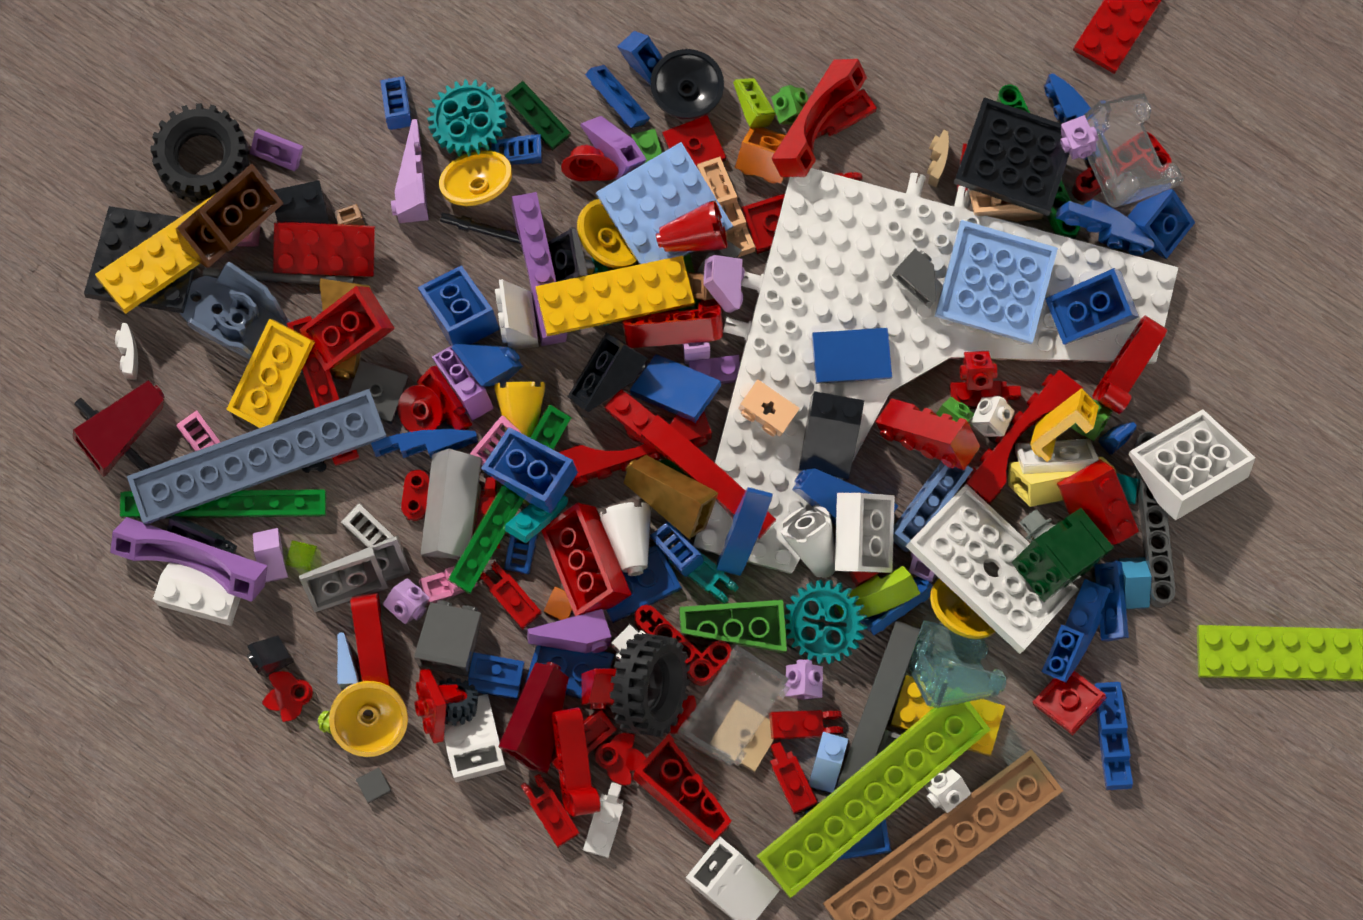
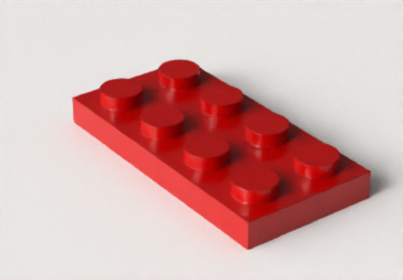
(1114, 31)
(324, 249)

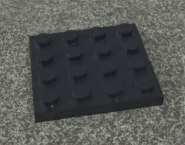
(1014, 157)
(120, 234)

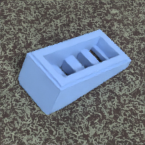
(346, 667)

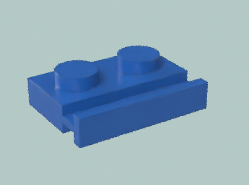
(496, 675)

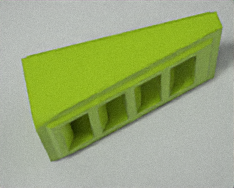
(758, 110)

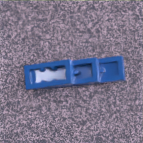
(419, 441)
(744, 531)
(1113, 738)

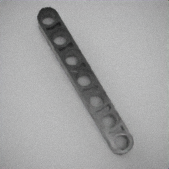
(1159, 532)
(880, 699)

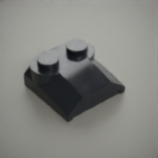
(568, 257)

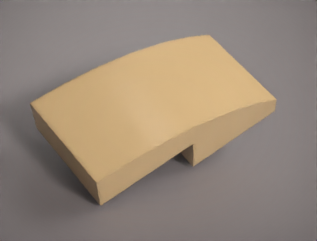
(939, 156)

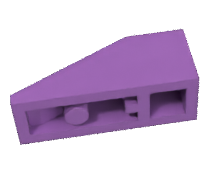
(579, 633)

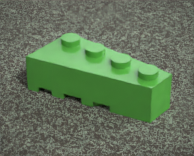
(745, 624)

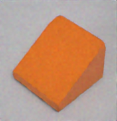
(558, 604)

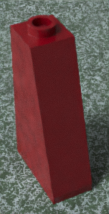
(118, 426)
(530, 729)

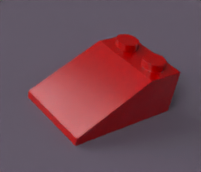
(347, 327)

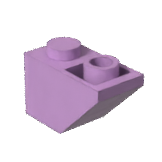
(723, 281)

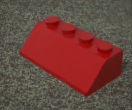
(585, 560)

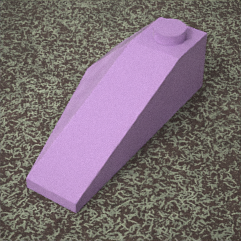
(410, 191)

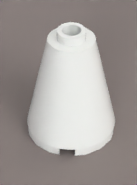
(629, 535)
(812, 539)

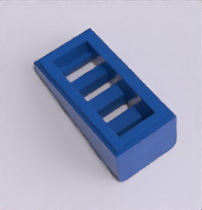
(397, 117)
(526, 141)
(1117, 437)
(529, 557)
(688, 560)

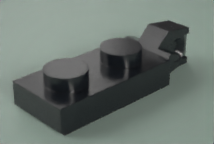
(198, 533)

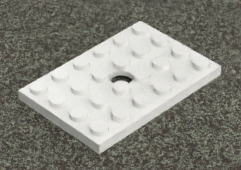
(958, 545)

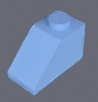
(828, 762)

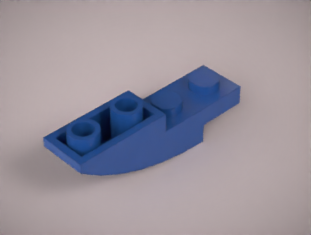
(1066, 100)
(1113, 227)
(1078, 631)

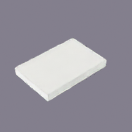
(1067, 456)

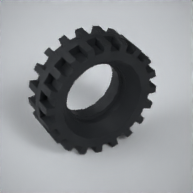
(189, 125)
(650, 684)

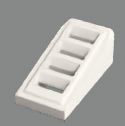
(367, 517)

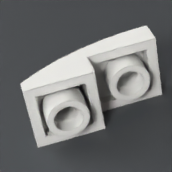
(126, 344)

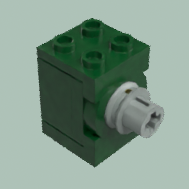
(1059, 551)

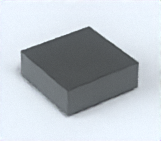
(373, 785)

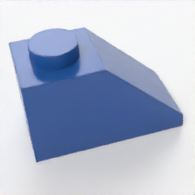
(640, 54)

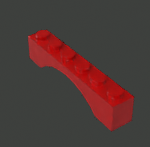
(839, 83)
(600, 463)
(991, 475)

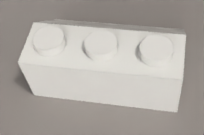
(864, 532)
(195, 594)

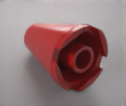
(694, 231)

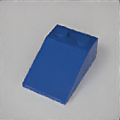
(1092, 306)
(459, 307)
(530, 469)

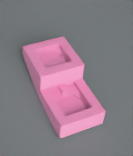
(438, 587)

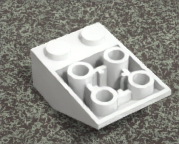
(516, 316)
(474, 745)
(732, 882)

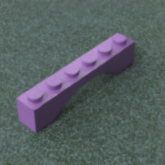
(536, 254)
(145, 542)

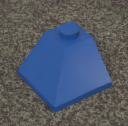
(1163, 220)
(488, 362)

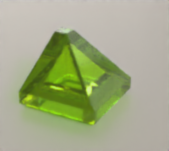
(301, 555)

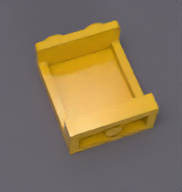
(1077, 409)

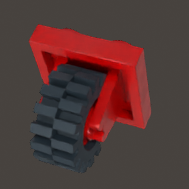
(444, 703)

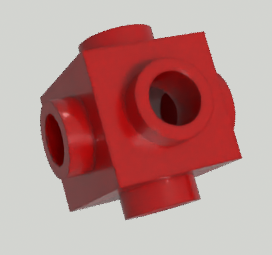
(978, 370)

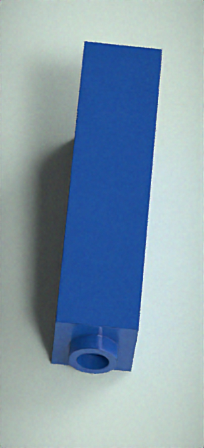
(822, 489)

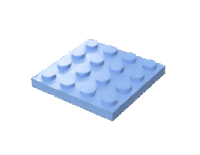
(653, 197)
(996, 282)

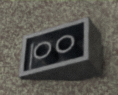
(302, 204)
(607, 372)
(831, 434)

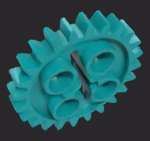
(461, 99)
(823, 644)

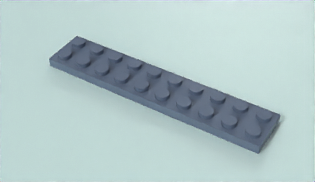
(256, 457)

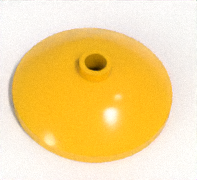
(475, 178)
(602, 238)
(957, 614)
(368, 734)

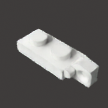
(605, 823)

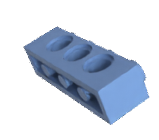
(928, 502)

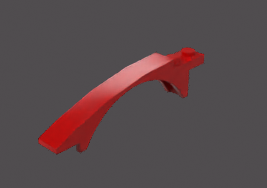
(658, 434)

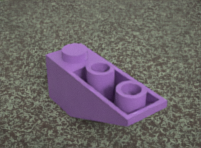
(614, 144)
(463, 383)

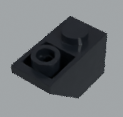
(269, 655)

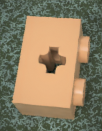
(759, 398)

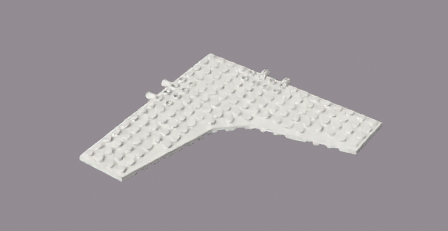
(835, 274)

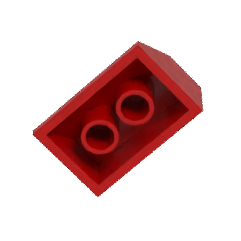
(1101, 498)

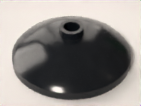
(687, 70)

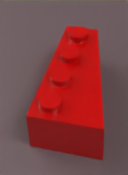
(928, 433)
(682, 791)

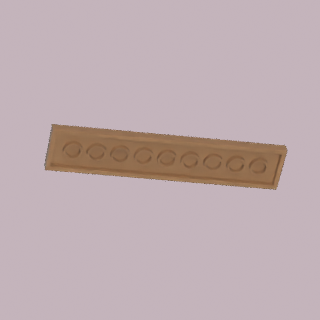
(947, 843)

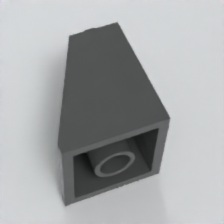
(448, 638)

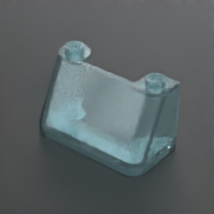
(950, 667)

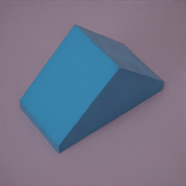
(1136, 582)

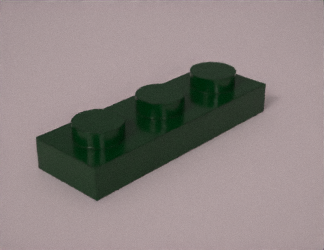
(537, 115)

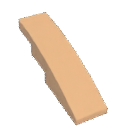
(722, 188)

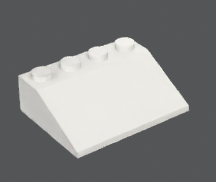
(1191, 464)

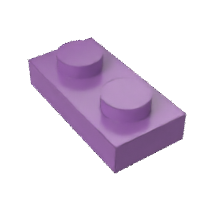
(276, 149)
(720, 368)

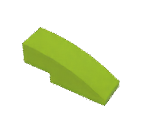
(885, 593)

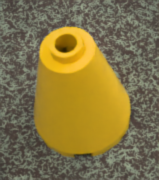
(521, 404)

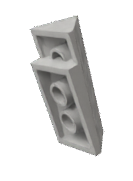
(451, 504)
(355, 574)

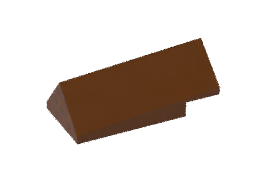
(228, 217)

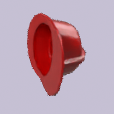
(589, 164)

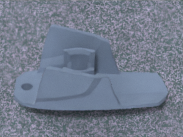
(244, 307)

